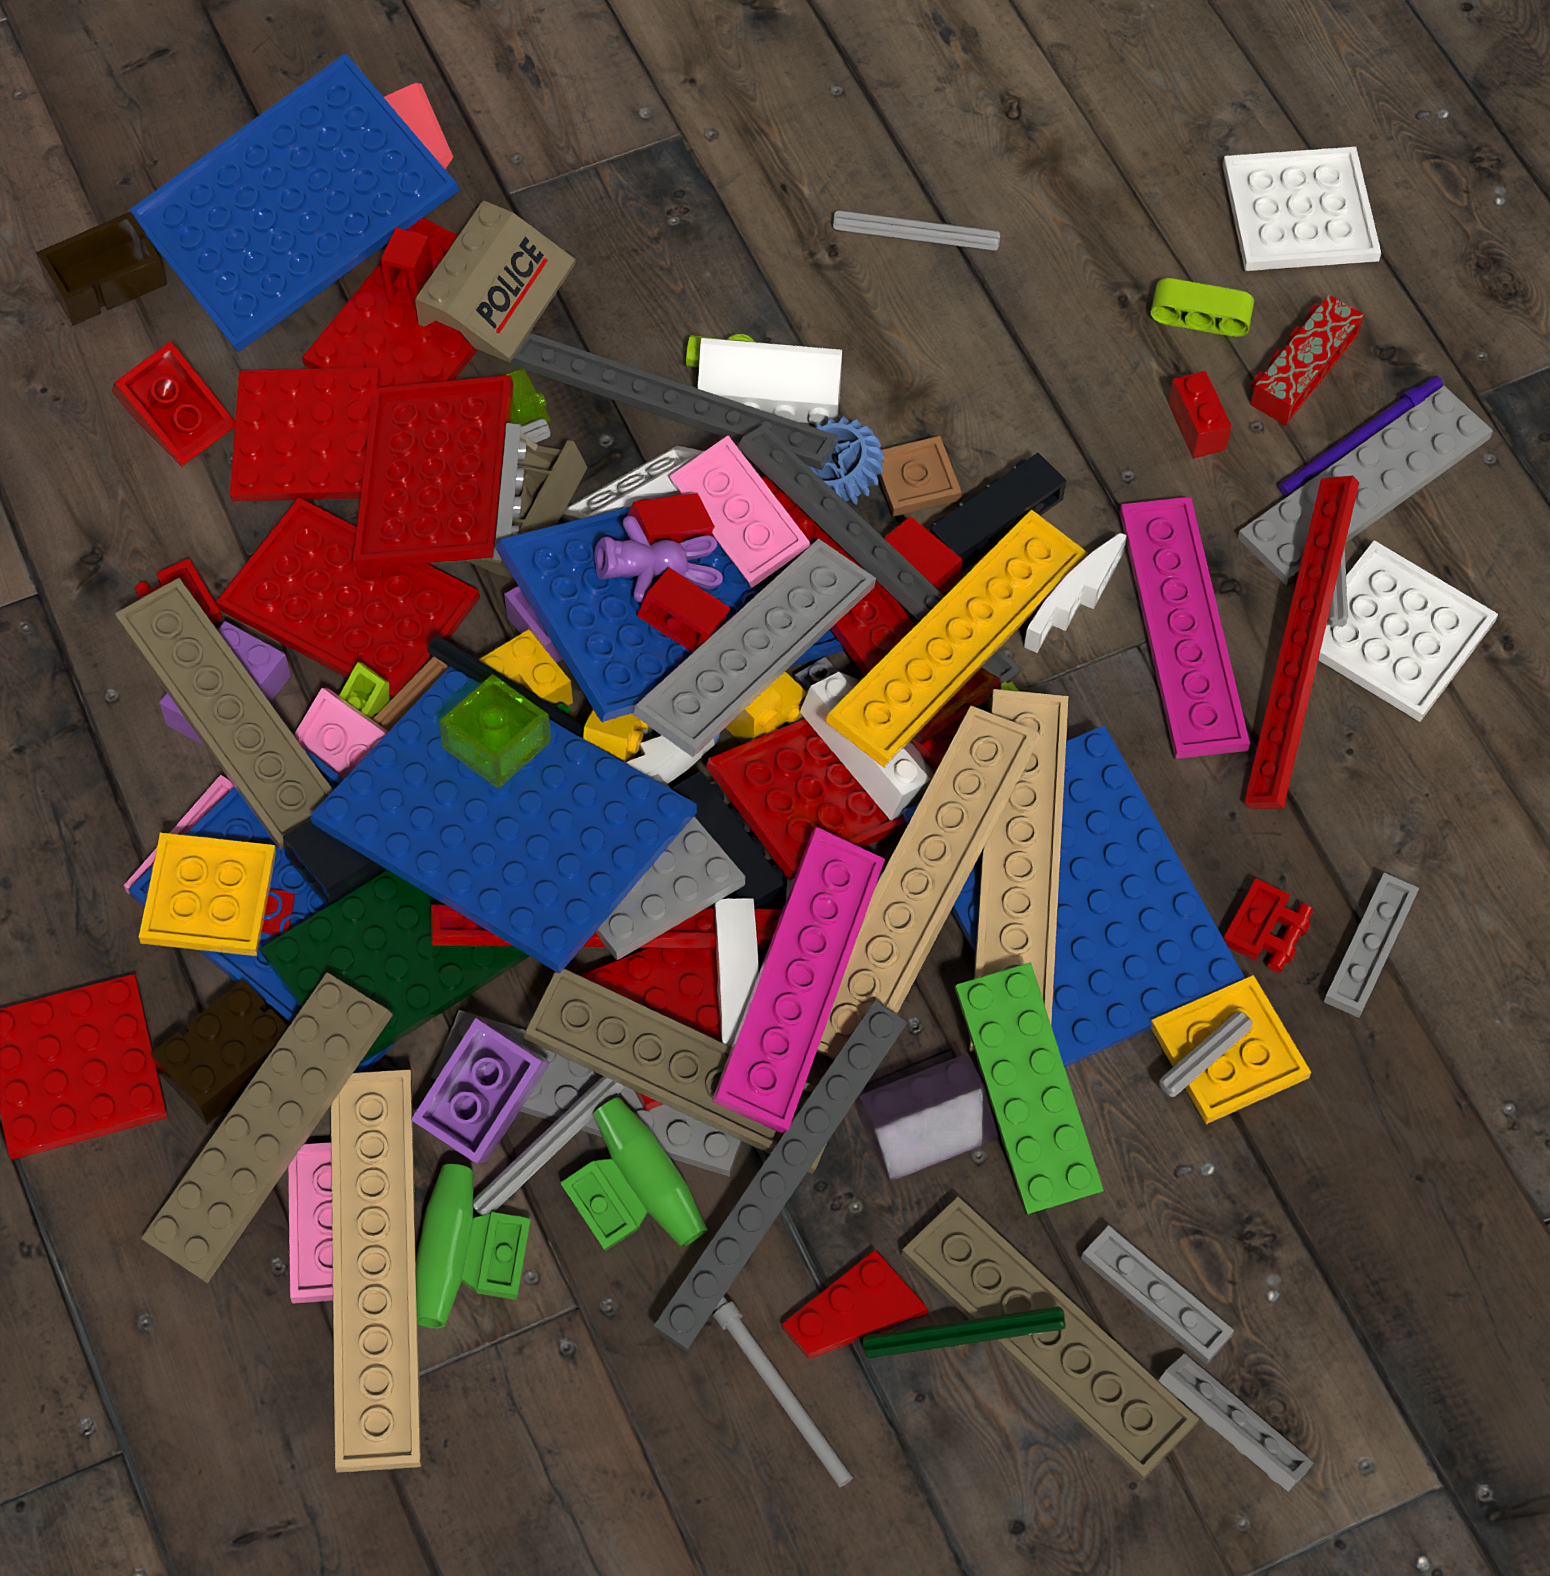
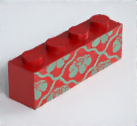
(1306, 359)

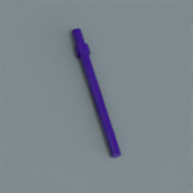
(1407, 401)

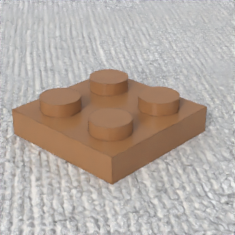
(918, 476)

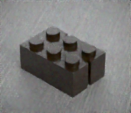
(101, 268)
(220, 1051)

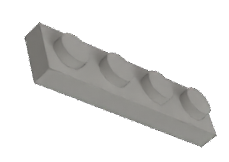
(510, 480)
(1371, 945)
(1157, 1294)
(1236, 1422)

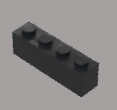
(993, 512)
(726, 827)

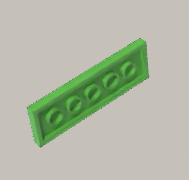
(1028, 1088)

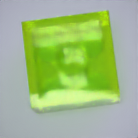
(495, 731)

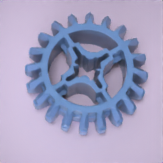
(858, 458)

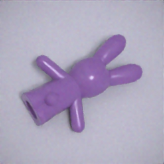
(647, 561)

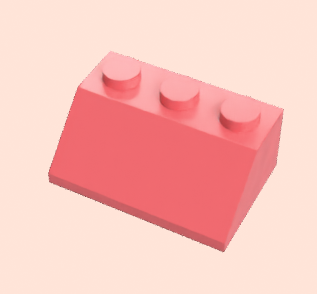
(415, 110)

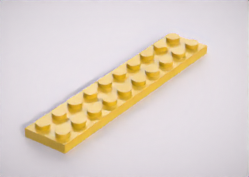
(955, 639)

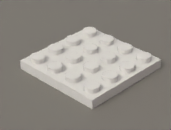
(1301, 208)
(1403, 631)

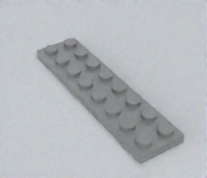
(1388, 472)
(754, 648)
(567, 1081)

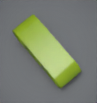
(1202, 307)

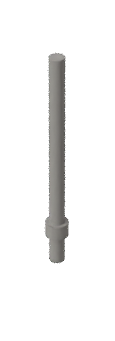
(729, 1318)

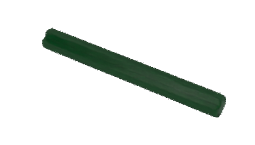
(964, 1332)

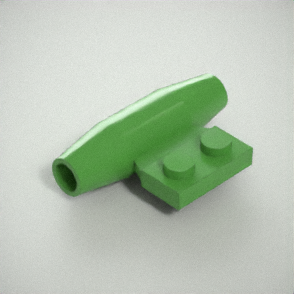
(636, 1181)
(458, 1248)

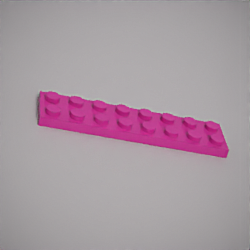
(1184, 628)
(798, 981)

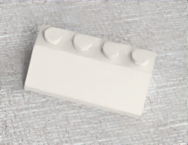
(774, 377)
(643, 482)
(892, 787)

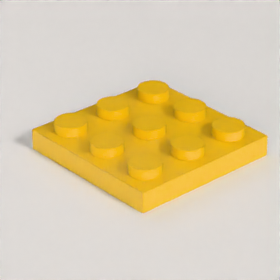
(207, 894)
(1248, 1071)

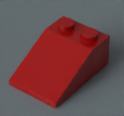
(173, 404)

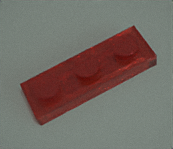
(973, 693)

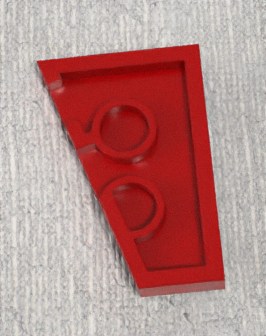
(855, 1305)

